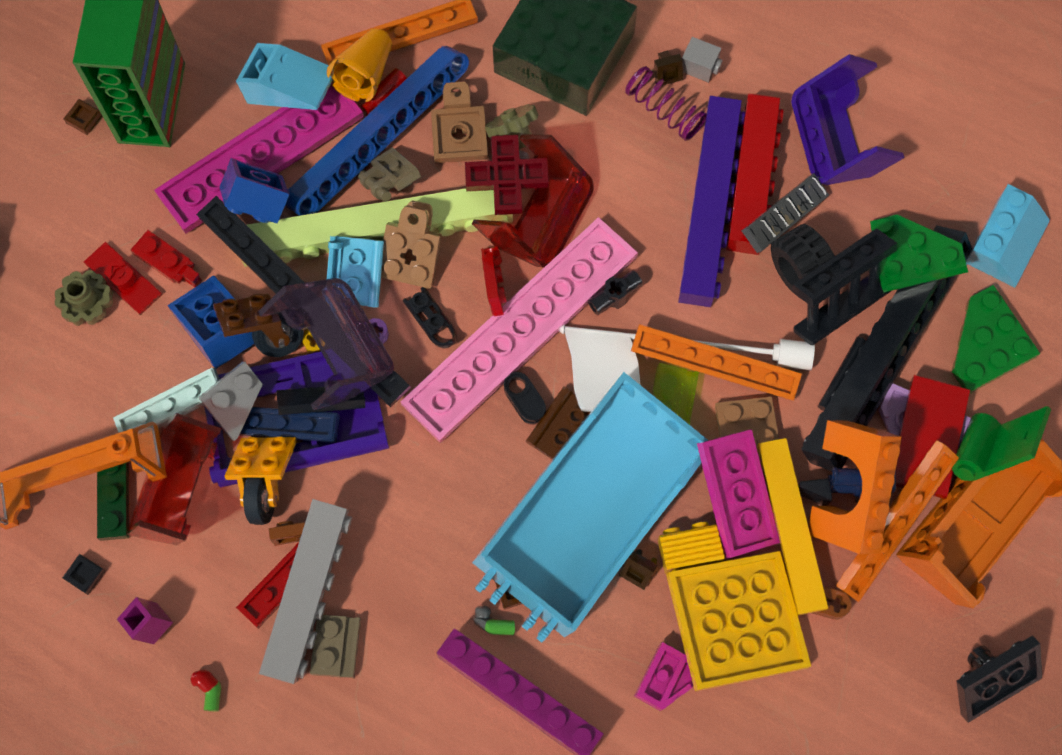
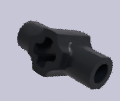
(624, 285)

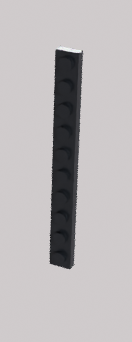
(274, 272)

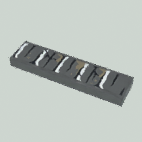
(785, 213)

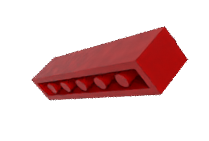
(754, 167)

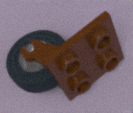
(269, 332)

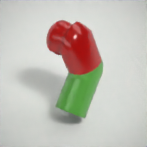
(210, 686)

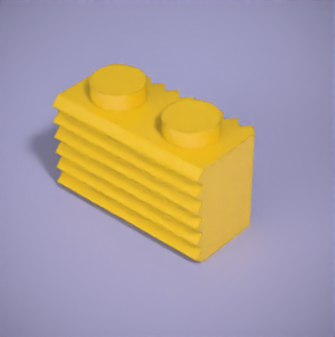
(690, 547)

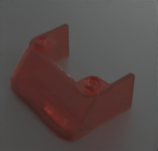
(550, 211)
(165, 502)

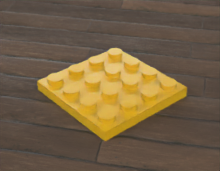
(738, 620)

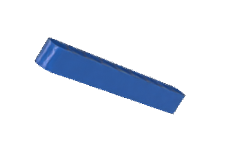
(376, 131)

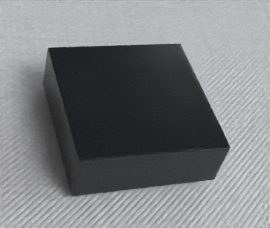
(83, 574)

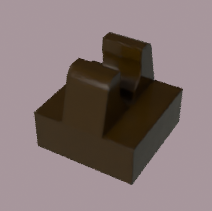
(668, 68)
(638, 569)

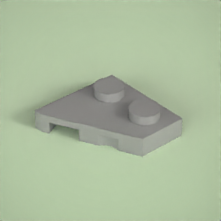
(232, 398)

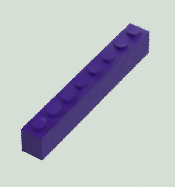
(710, 202)

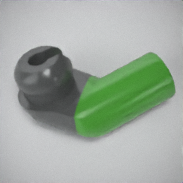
(490, 625)

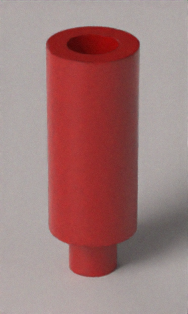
(384, 89)

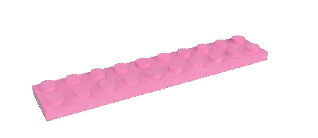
(513, 338)

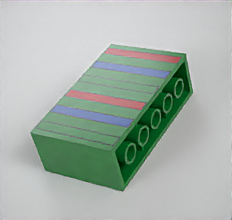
(131, 68)

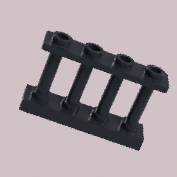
(835, 274)

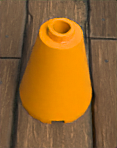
(361, 66)

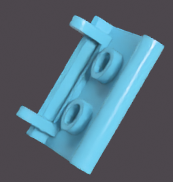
(359, 265)

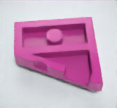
(665, 678)

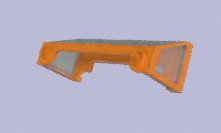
(137, 444)

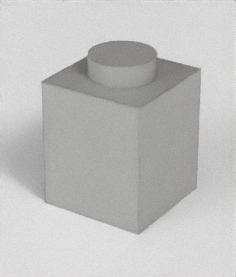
(701, 59)

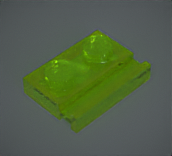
(676, 389)

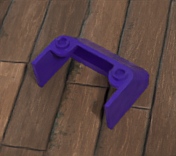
(826, 128)

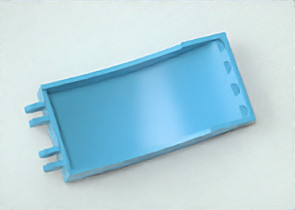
(590, 507)

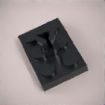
(998, 677)

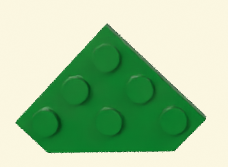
(920, 254)
(990, 342)

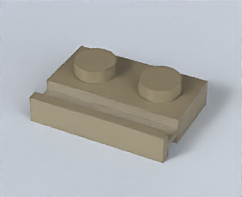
(335, 646)

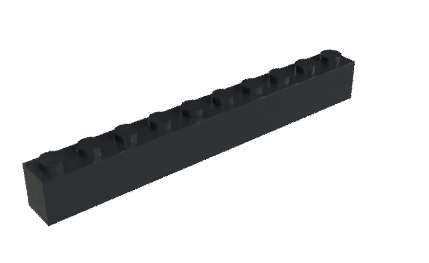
(881, 358)

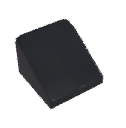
(816, 491)

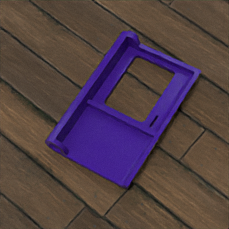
(358, 431)

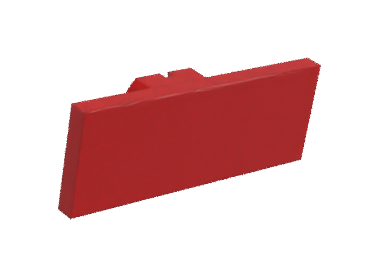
(123, 278)

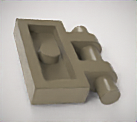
(395, 171)

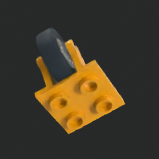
(257, 468)

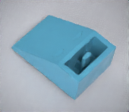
(283, 78)

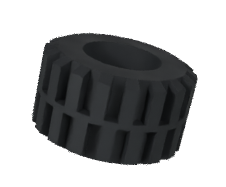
(799, 254)

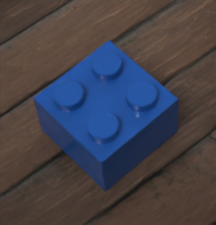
(253, 191)

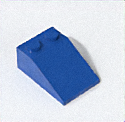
(199, 320)

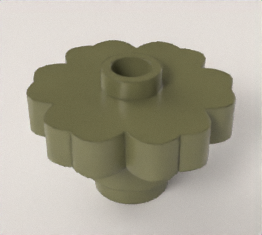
(513, 122)
(83, 297)

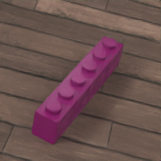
(519, 694)

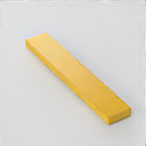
(792, 527)

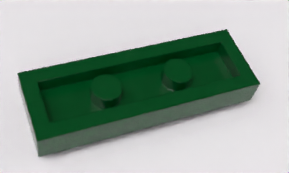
(113, 503)

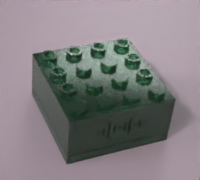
(564, 47)

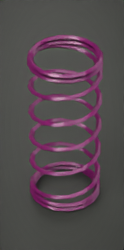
(685, 135)

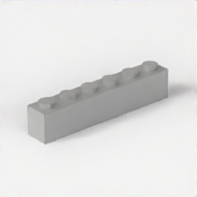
(305, 591)

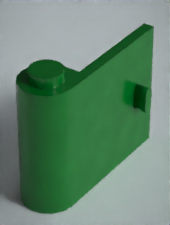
(997, 446)

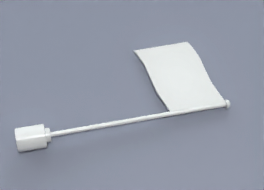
(604, 355)

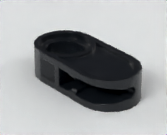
(526, 403)

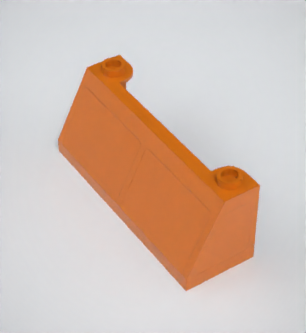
(977, 524)

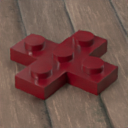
(506, 174)

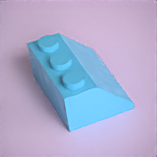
(1009, 236)

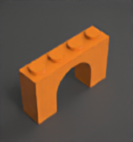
(876, 458)

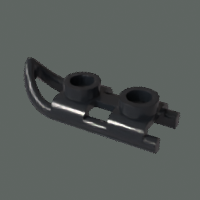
(436, 322)

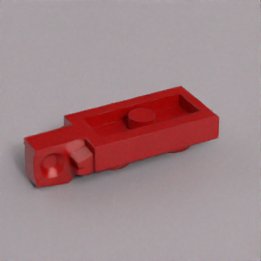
(165, 259)
(493, 276)

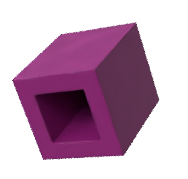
(144, 620)

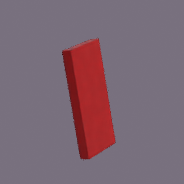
(930, 414)

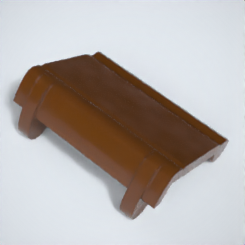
(557, 424)

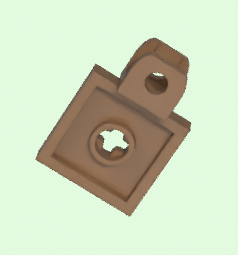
(455, 116)
(415, 235)

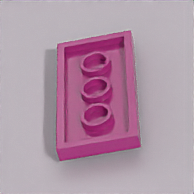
(738, 493)

